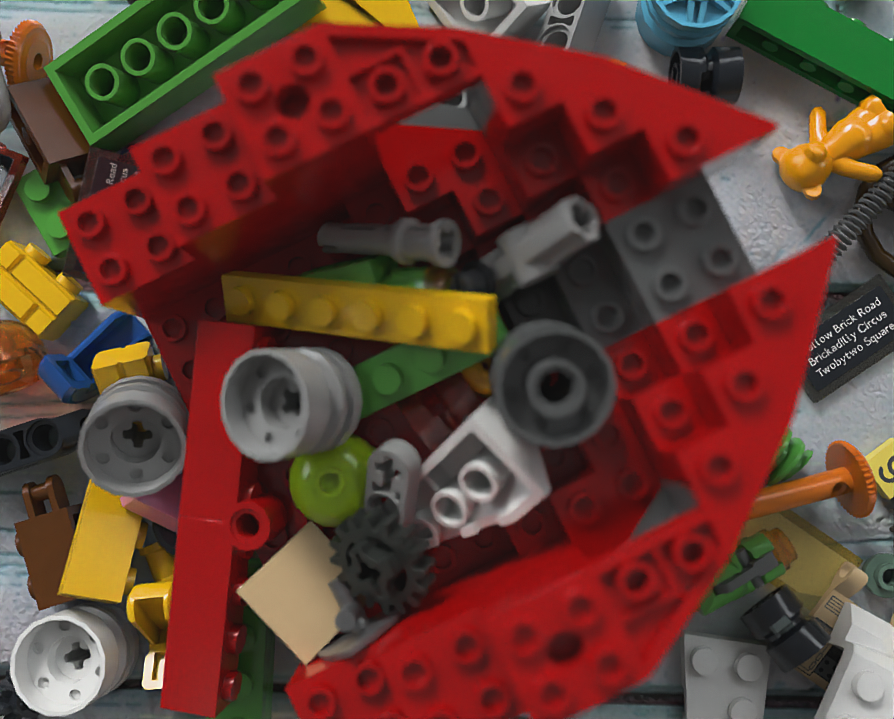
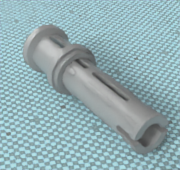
(404, 241)

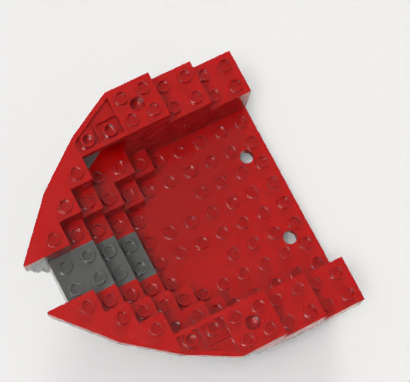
(699, 342)

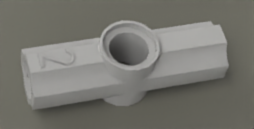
(539, 246)

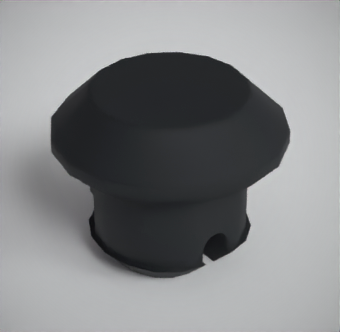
(474, 278)

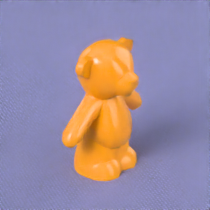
(859, 134)

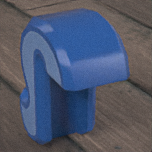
(71, 375)

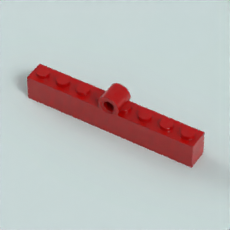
(214, 534)

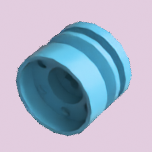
(682, 22)

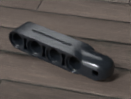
(33, 444)

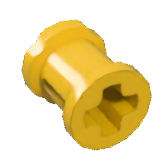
(159, 562)

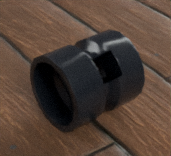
(711, 73)
(794, 642)

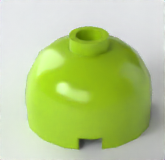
(331, 482)

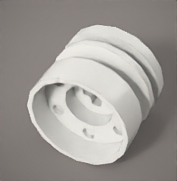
(52, 662)

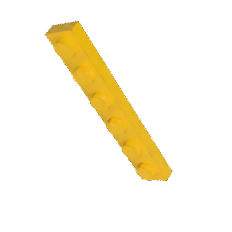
(363, 310)

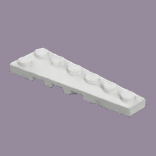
(723, 676)

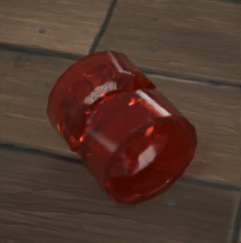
(456, 398)

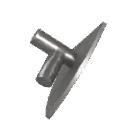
(355, 625)

